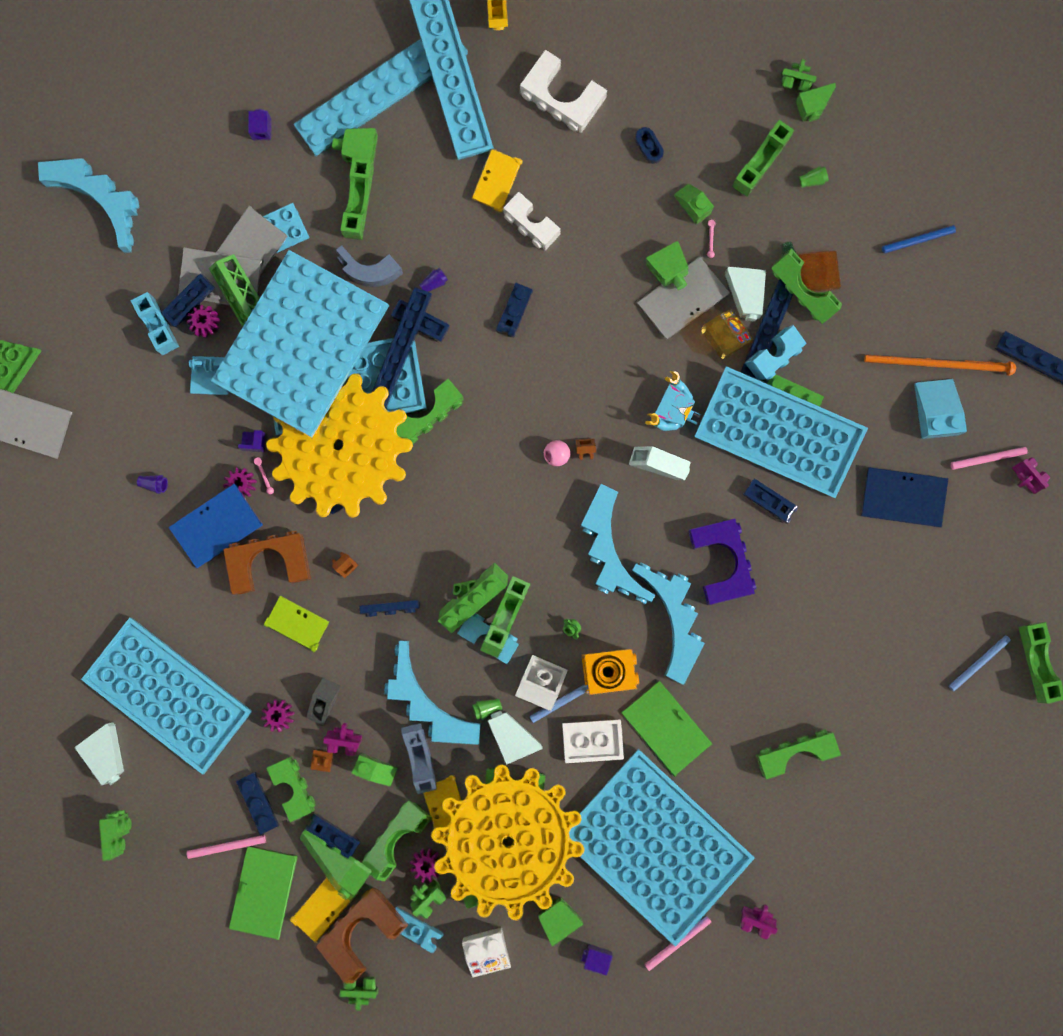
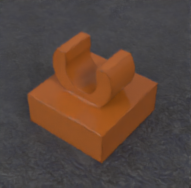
(585, 446)
(344, 565)
(321, 760)

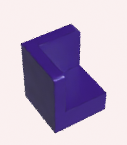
(253, 441)

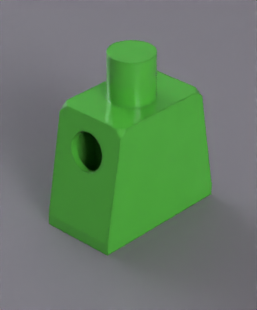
(357, 144)
(669, 266)
(559, 920)

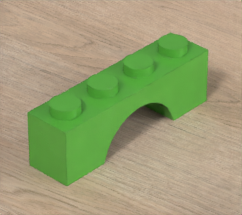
(763, 158)
(356, 211)
(821, 304)
(446, 398)
(461, 609)
(505, 617)
(1045, 681)
(774, 761)
(381, 857)

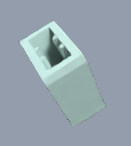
(747, 291)
(660, 462)
(512, 738)
(103, 754)

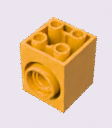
(621, 671)

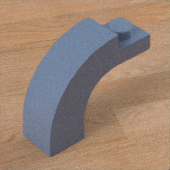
(370, 276)
(420, 758)

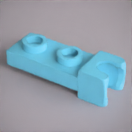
(420, 931)

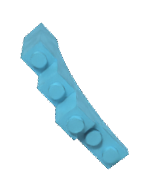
(77, 175)
(613, 573)
(684, 646)
(405, 687)

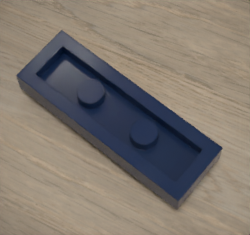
(187, 299)
(429, 326)
(389, 608)
(257, 803)

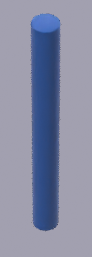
(918, 239)

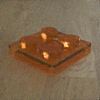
(820, 271)

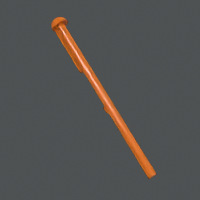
(1009, 367)

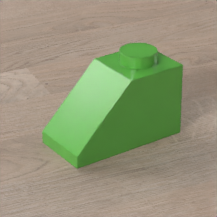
(814, 101)
(694, 203)
(374, 770)

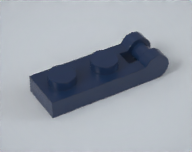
(515, 309)
(770, 500)
(333, 835)

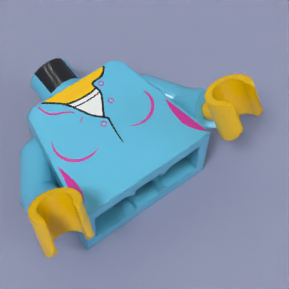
(674, 407)

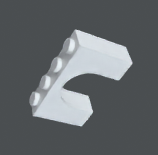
(575, 113)

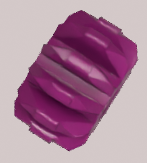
(196, 322)
(241, 476)
(271, 720)
(420, 861)

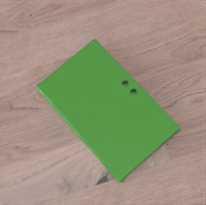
(666, 728)
(263, 902)

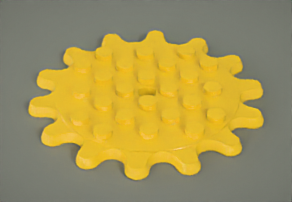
(358, 467)
(513, 872)

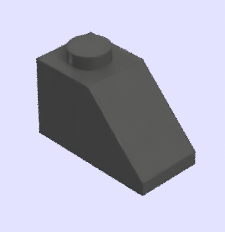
(323, 701)

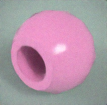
(556, 453)

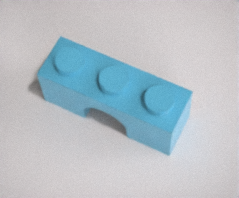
(159, 330)
(788, 344)
(475, 627)

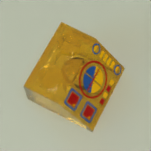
(726, 334)

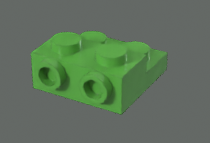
(111, 832)

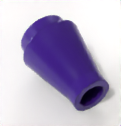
(434, 280)
(154, 483)

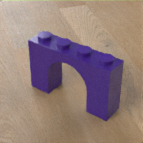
(728, 535)

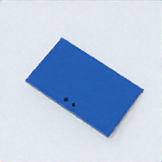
(222, 522)

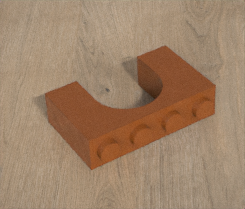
(240, 559)
(337, 945)

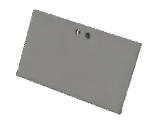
(253, 238)
(200, 261)
(674, 308)
(32, 424)

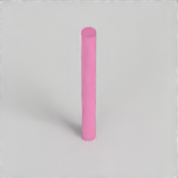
(989, 458)
(226, 846)
(671, 948)

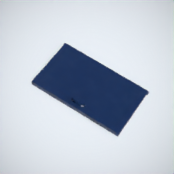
(899, 498)

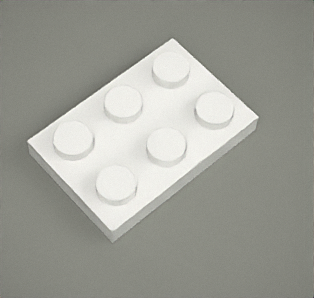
(593, 741)

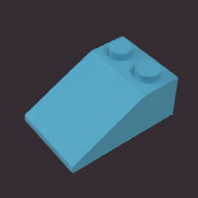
(939, 409)

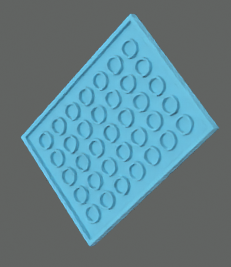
(300, 343)
(658, 847)

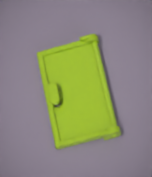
(295, 626)

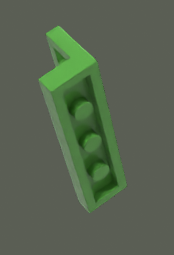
(231, 290)

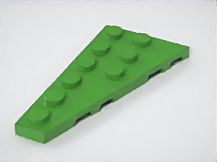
(15, 363)

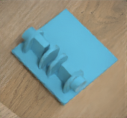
(289, 222)
(202, 373)

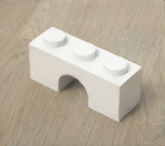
(541, 233)

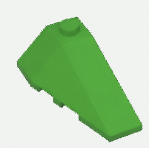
(343, 873)

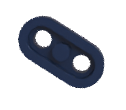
(650, 146)

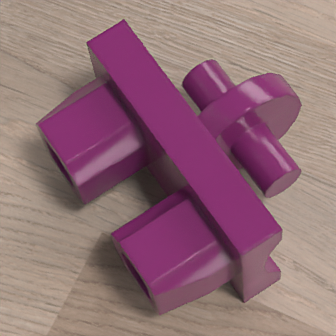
(1030, 476)
(342, 737)
(759, 918)

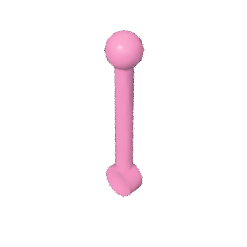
(711, 224)
(258, 461)

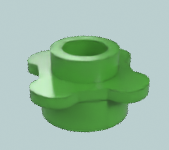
(571, 628)

